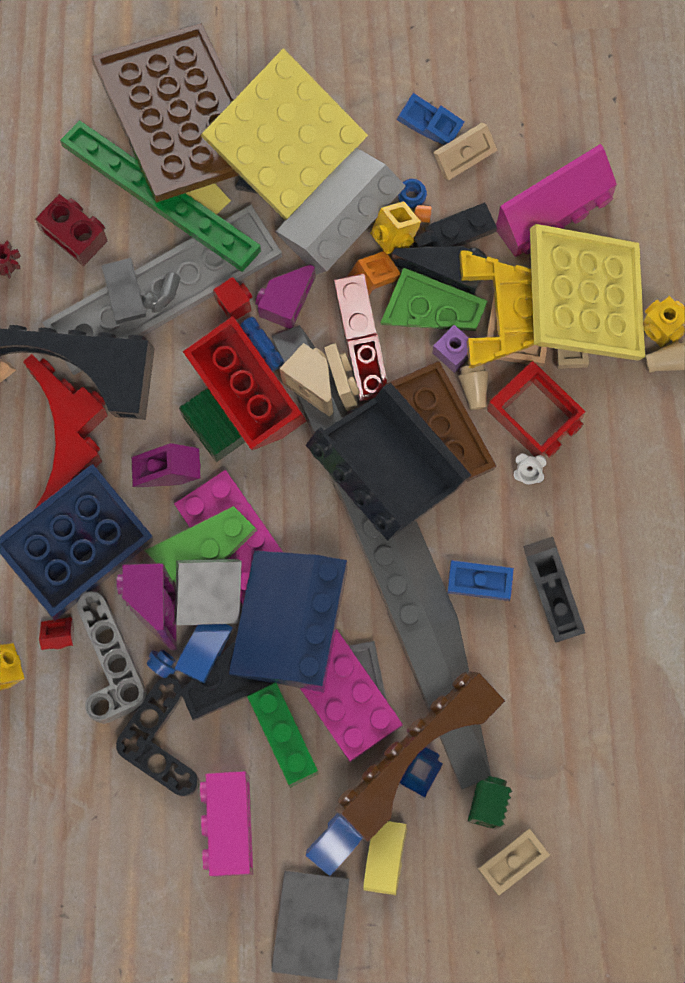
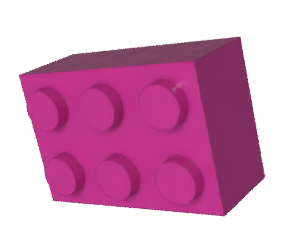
(227, 824)

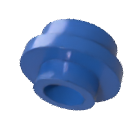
(416, 186)
(161, 663)

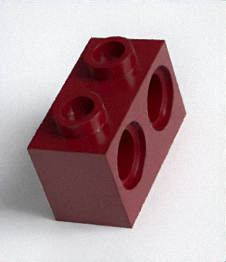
(68, 232)

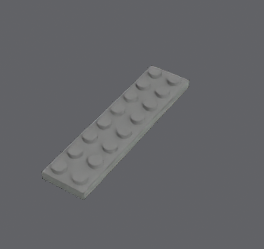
(199, 274)

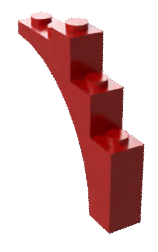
(73, 420)

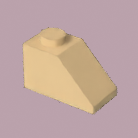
(309, 377)

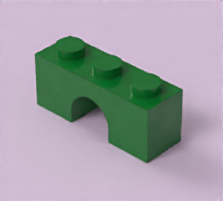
(283, 735)

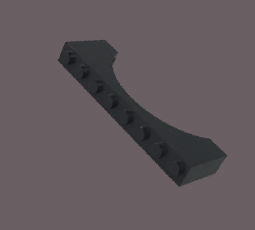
(115, 365)

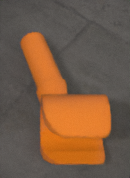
(423, 213)

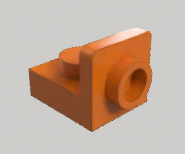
(378, 270)

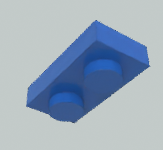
(480, 580)

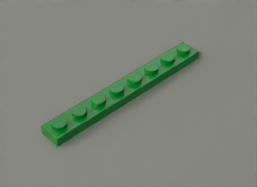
(179, 210)

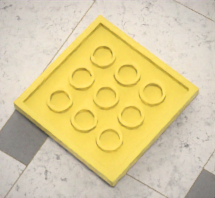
(284, 134)
(586, 293)

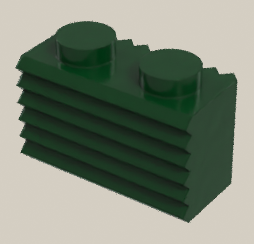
(211, 425)
(490, 803)

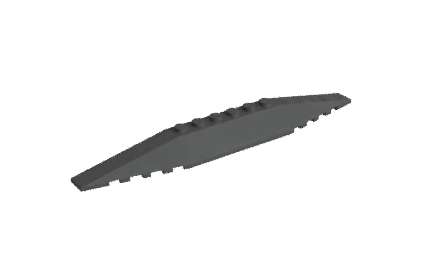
(411, 594)

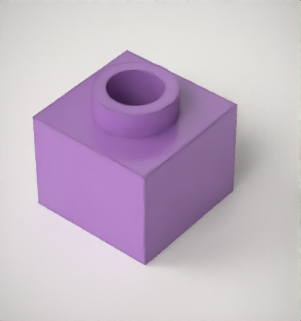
(452, 357)

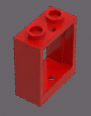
(535, 375)

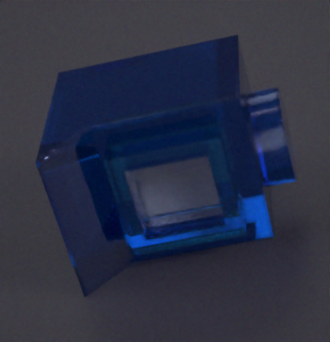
(421, 772)

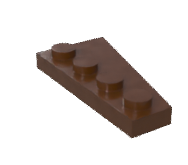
(440, 407)

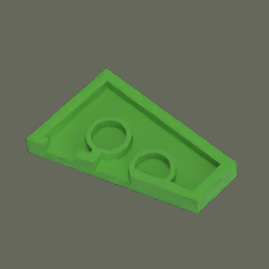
(431, 304)
(209, 540)

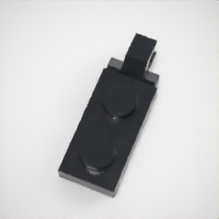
(458, 228)

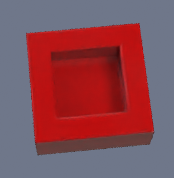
(56, 633)

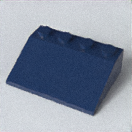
(73, 542)
(289, 619)

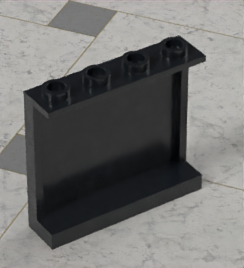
(388, 461)

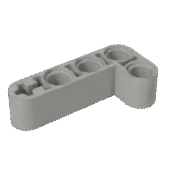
(107, 654)

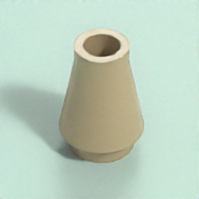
(667, 358)
(475, 386)

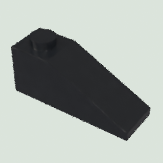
(438, 264)
(554, 589)

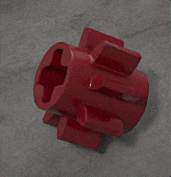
(10, 264)

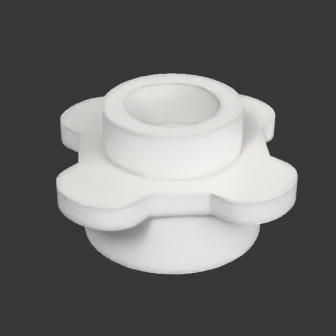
(529, 476)

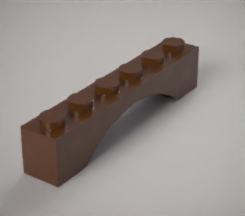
(371, 802)

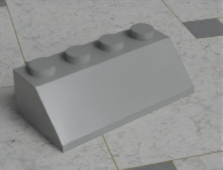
(340, 210)

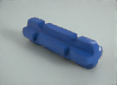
(262, 343)

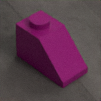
(285, 296)
(166, 466)

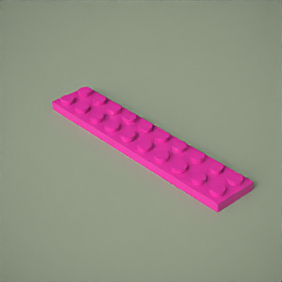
(351, 702)

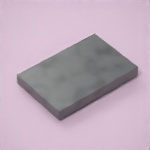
(310, 925)

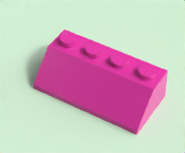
(558, 199)

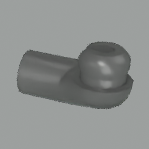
(166, 295)

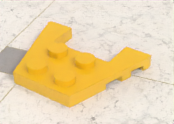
(512, 306)

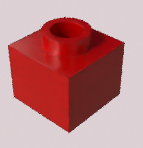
(233, 298)

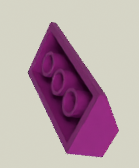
(152, 599)

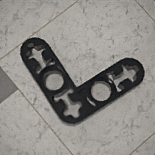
(147, 748)

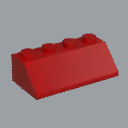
(244, 385)

